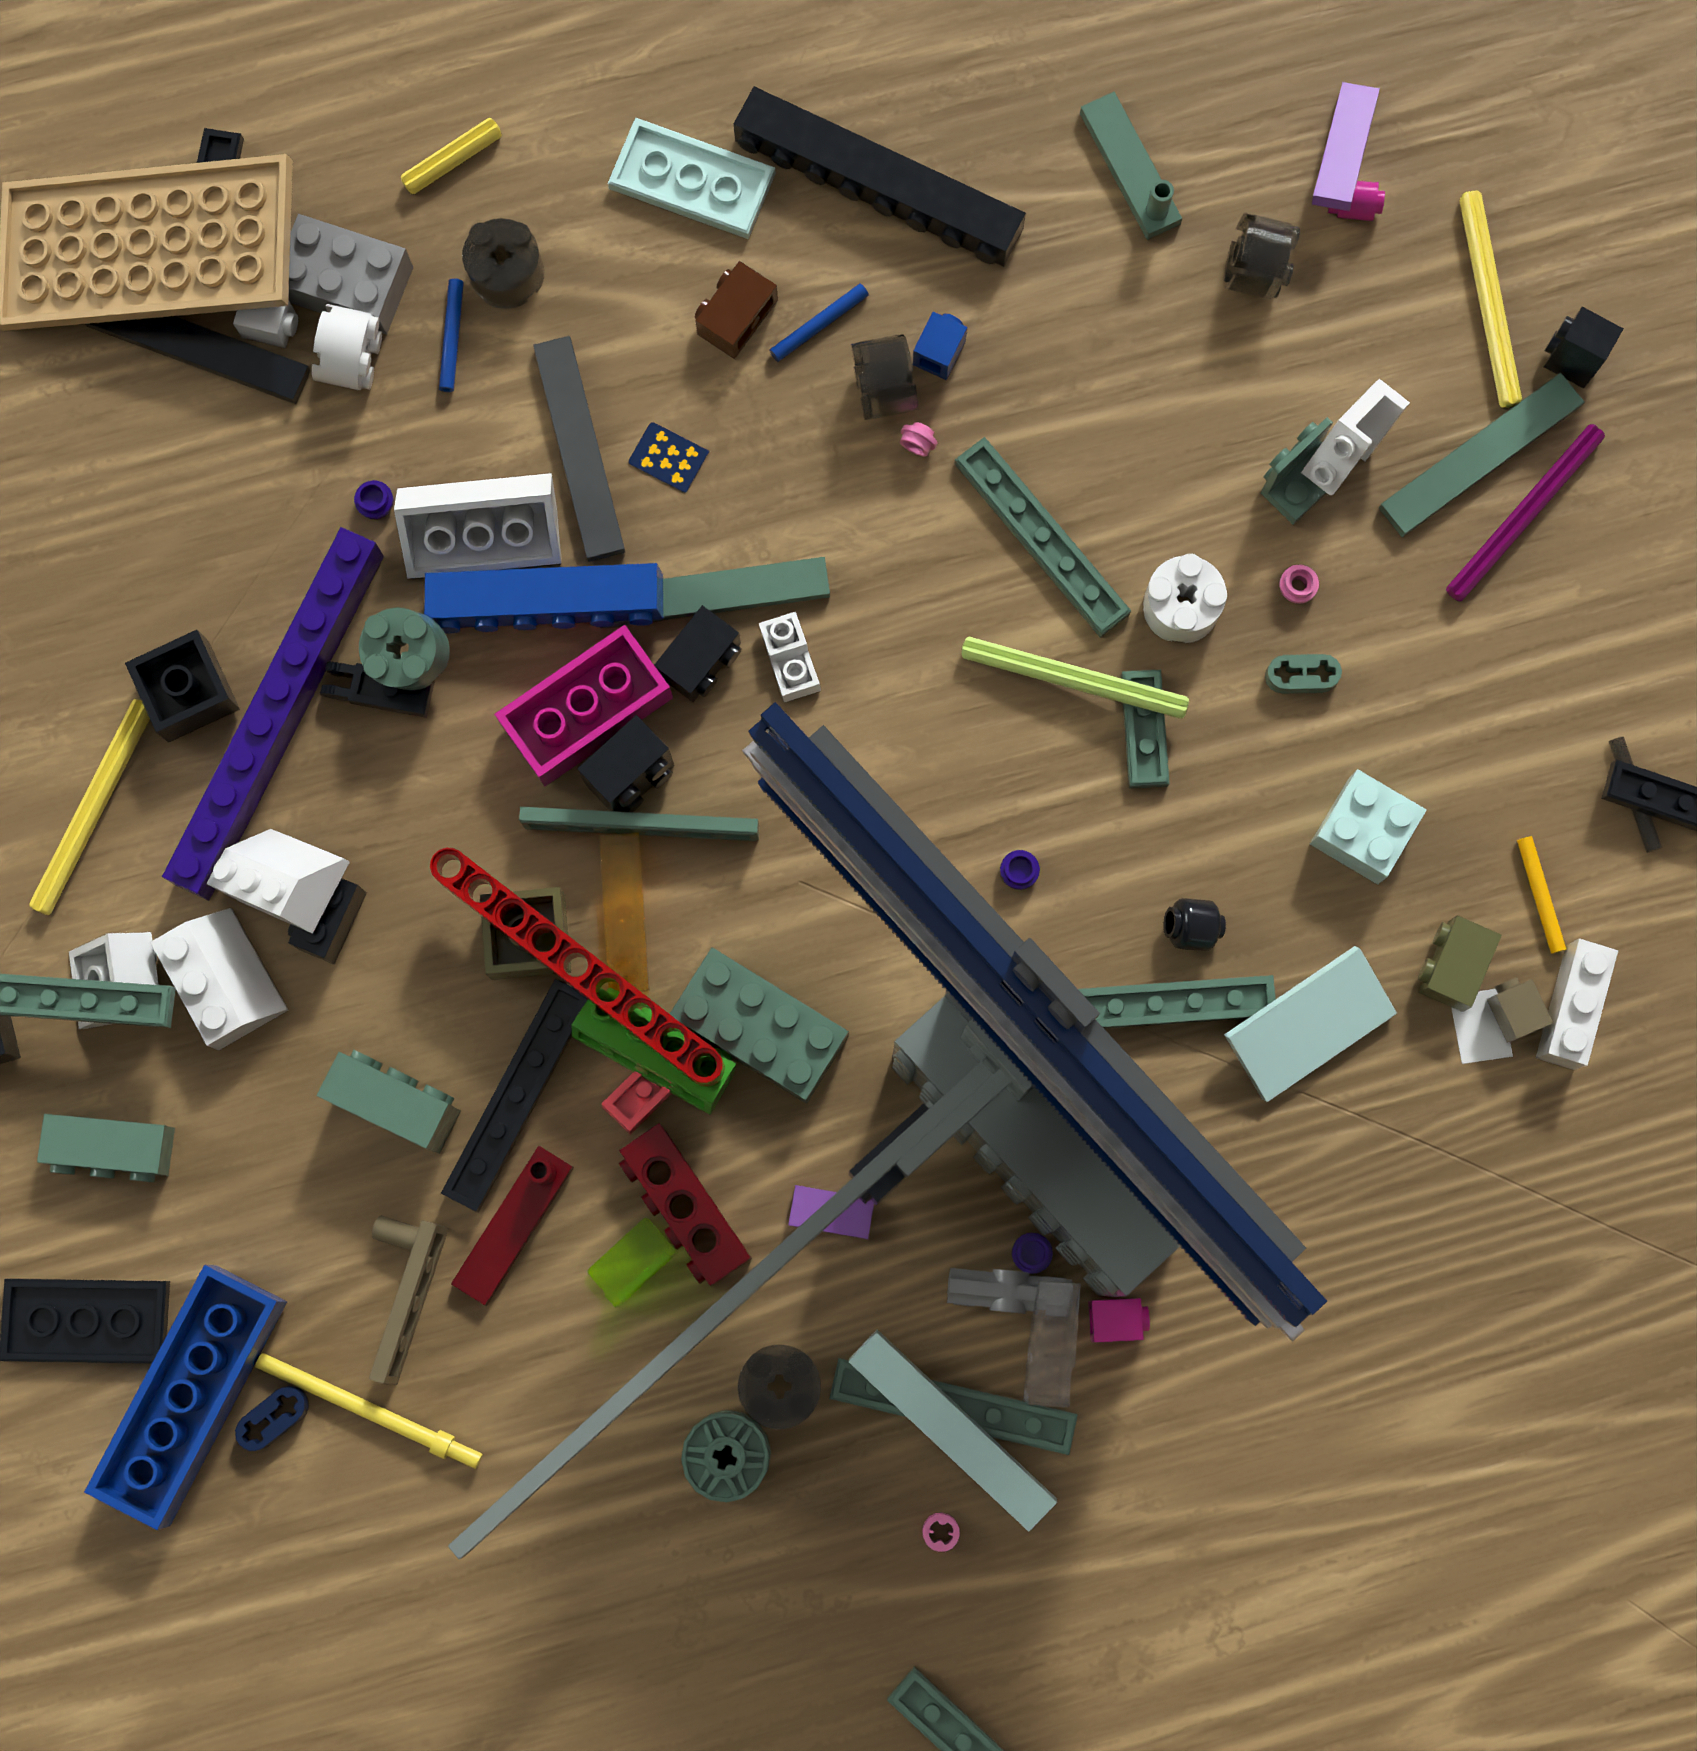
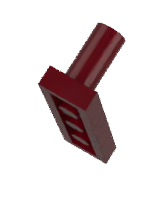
(512, 1225)

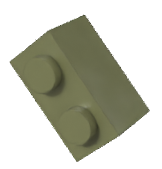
(1458, 963)

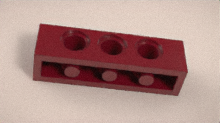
(657, 1147)

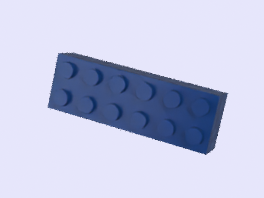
(185, 1397)

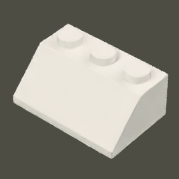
(279, 877)
(219, 977)

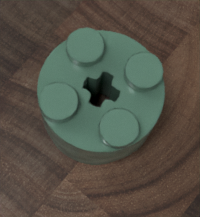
(391, 630)

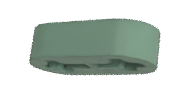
(1302, 664)

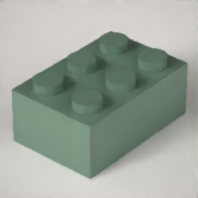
(390, 1100)

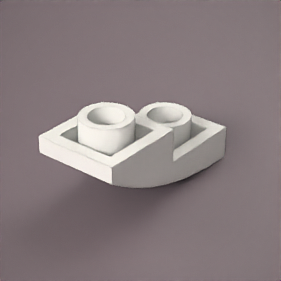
(789, 657)

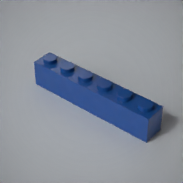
(545, 597)

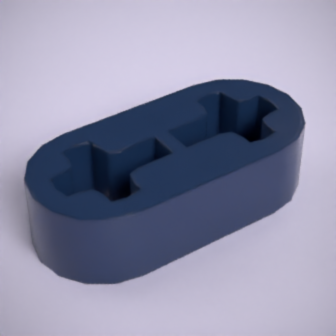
(266, 1410)

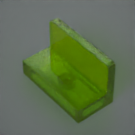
(632, 1262)

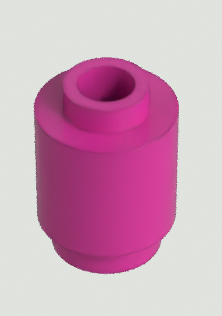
(1365, 203)

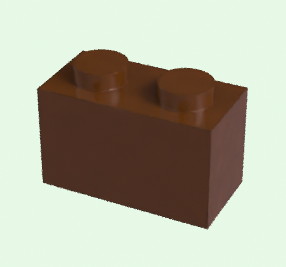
(735, 309)

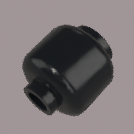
(1194, 924)

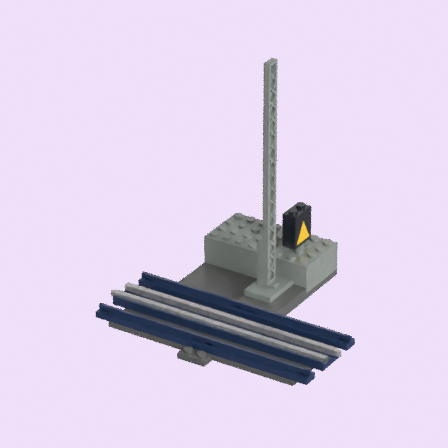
(1009, 1069)

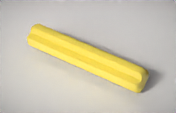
(451, 156)

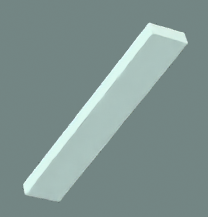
(953, 1430)

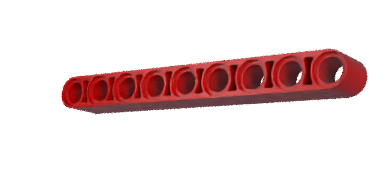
(563, 952)

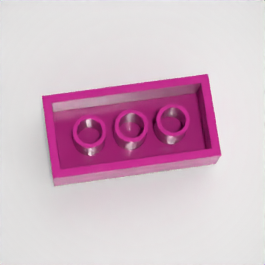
(584, 705)

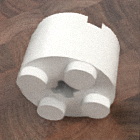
(345, 347)
(1189, 578)

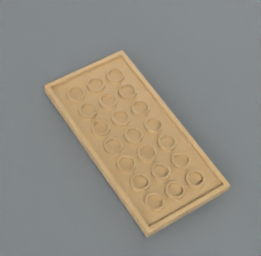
(145, 243)

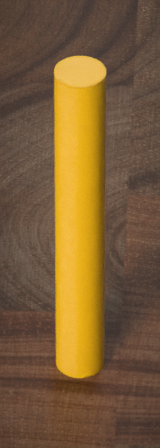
(1541, 895)

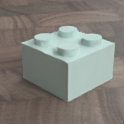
(1368, 827)

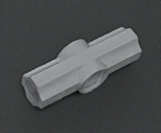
(997, 1289)

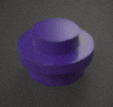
(373, 499)
(1019, 869)
(1032, 1253)

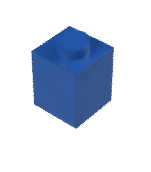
(940, 344)

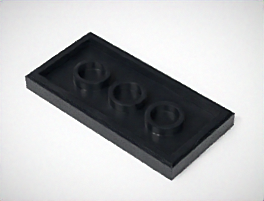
(83, 1320)

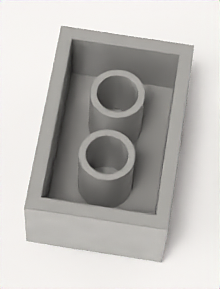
(345, 270)

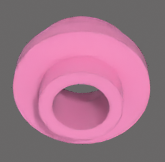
(918, 439)
(1302, 573)

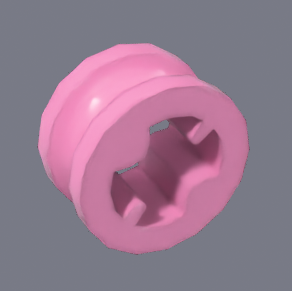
(939, 1545)

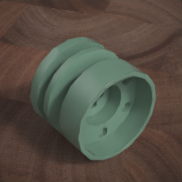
(749, 1445)

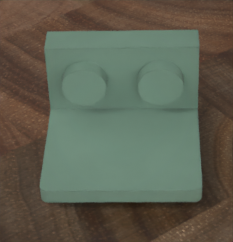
(1285, 484)

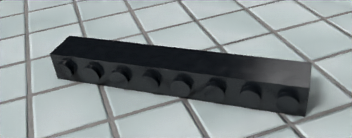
(878, 177)

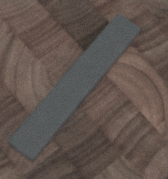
(579, 448)

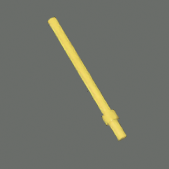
(440, 1444)

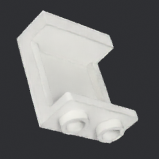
(1355, 436)

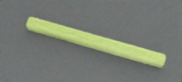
(1075, 677)

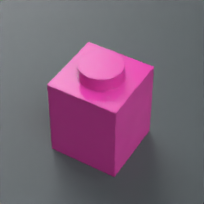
(1118, 1320)

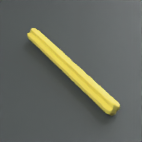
(1490, 299)
(90, 808)

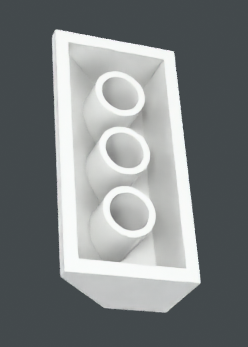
(478, 525)

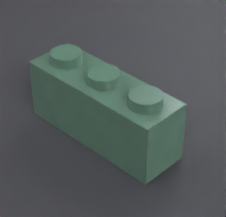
(105, 1147)

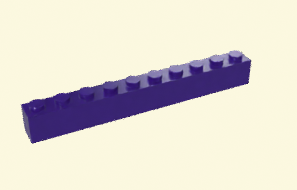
(275, 711)

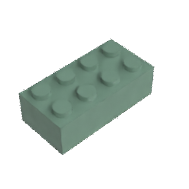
(759, 1025)

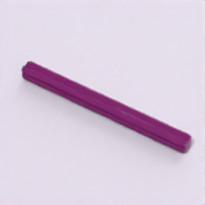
(1525, 512)

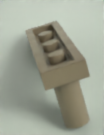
(425, 1247)

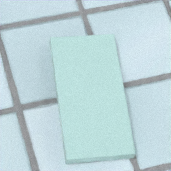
(691, 178)
(1310, 1023)

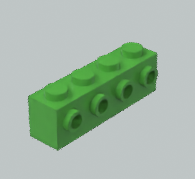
(612, 1040)

